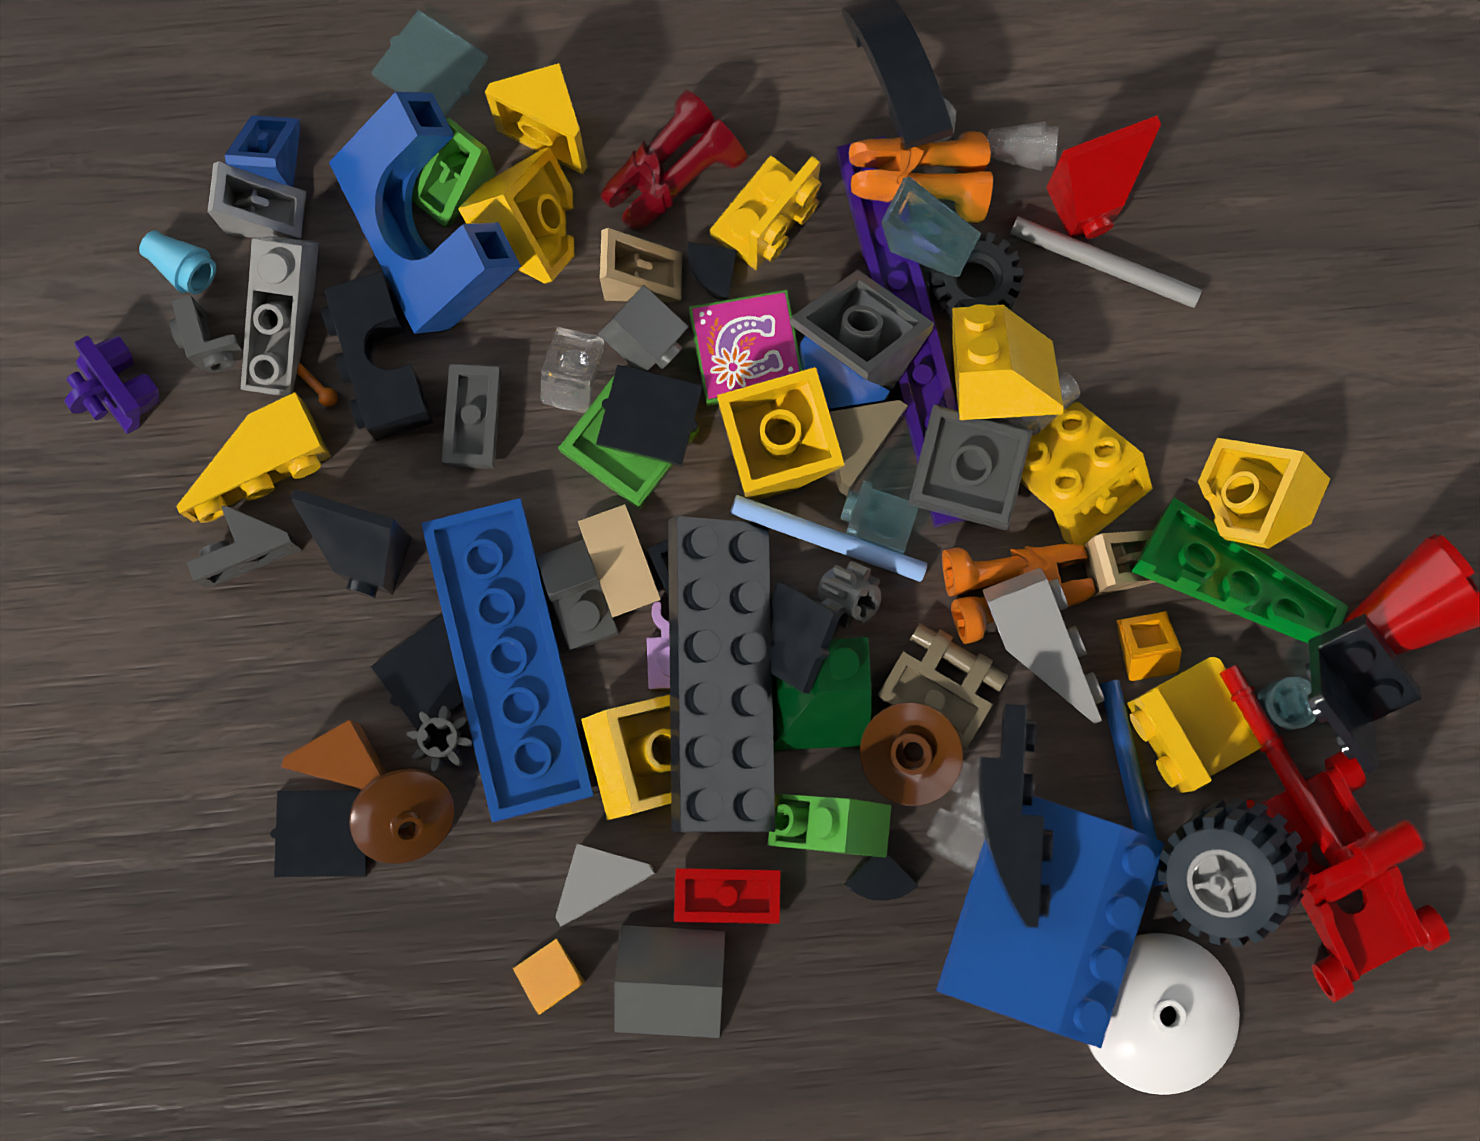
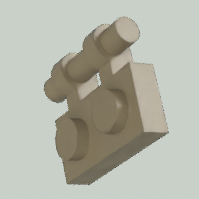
(921, 683)

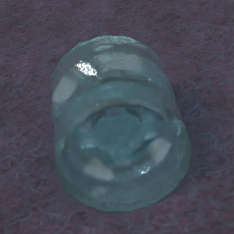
(1292, 699)

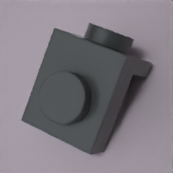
(193, 334)

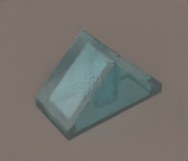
(927, 230)

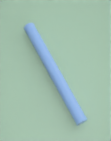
(828, 538)

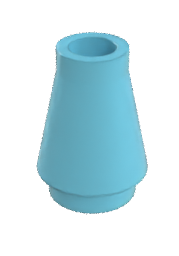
(181, 263)

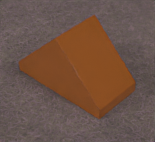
(338, 756)

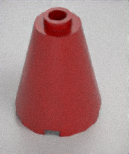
(1424, 598)

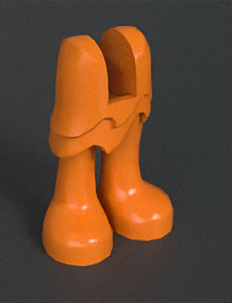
(968, 156)
(965, 575)

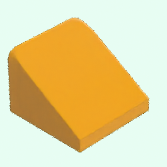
(1149, 646)
(548, 976)

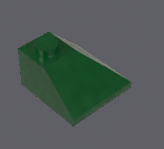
(835, 708)

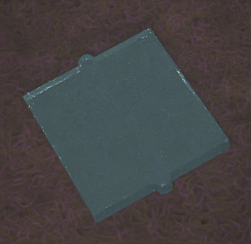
(430, 61)

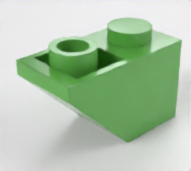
(831, 825)

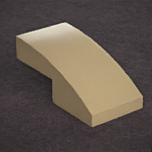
(619, 560)

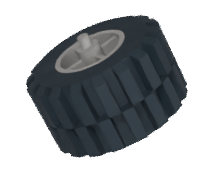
(1233, 872)

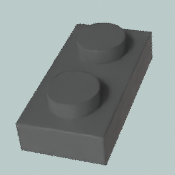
(471, 416)

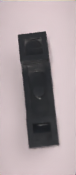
(902, 70)

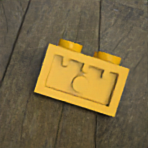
(767, 210)
(1084, 473)

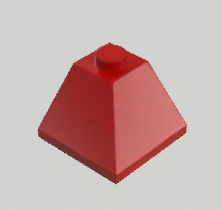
(1098, 176)

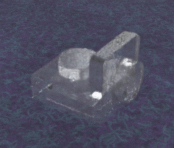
(571, 369)

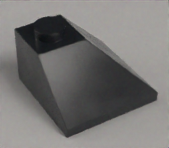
(356, 543)

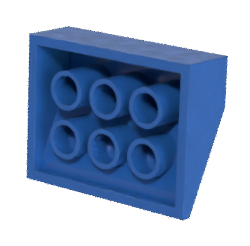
(1075, 961)

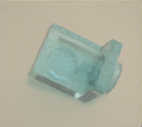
(879, 517)

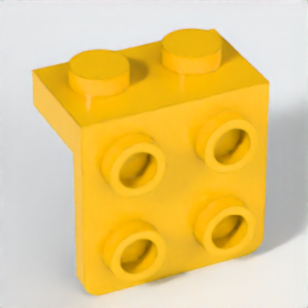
(1193, 726)

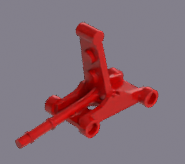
(1357, 858)

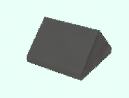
(865, 328)
(669, 981)

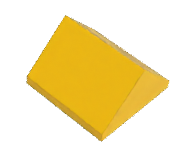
(539, 114)

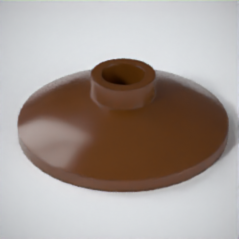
(894, 771)
(397, 799)

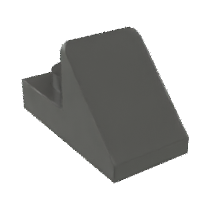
(254, 547)
(577, 595)

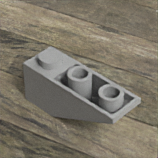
(277, 312)
(1035, 634)

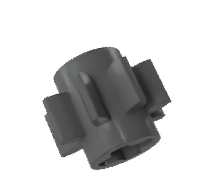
(850, 593)
(426, 738)

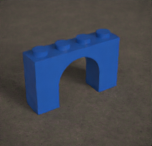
(378, 180)

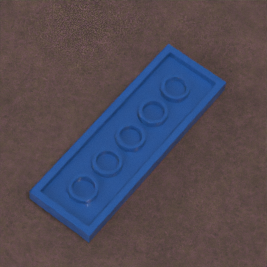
(507, 660)

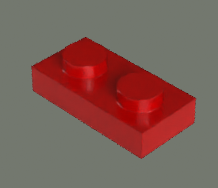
(727, 896)

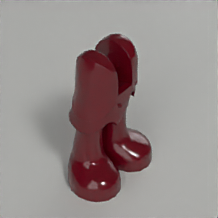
(644, 167)

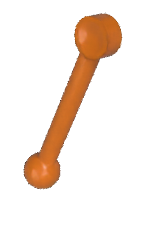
(327, 396)

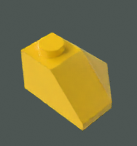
(531, 210)
(1261, 491)

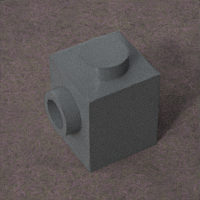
(644, 331)

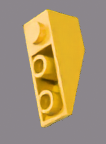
(261, 452)

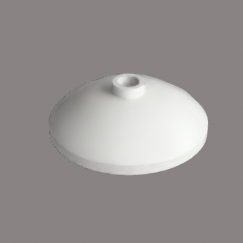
(1192, 1049)

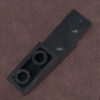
(1012, 839)

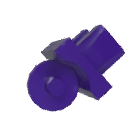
(100, 367)

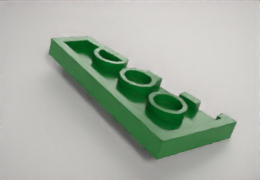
(1234, 576)

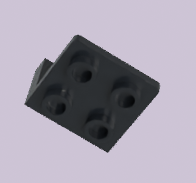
(1357, 682)

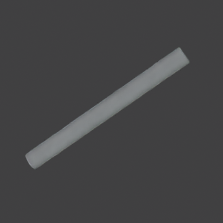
(1106, 262)

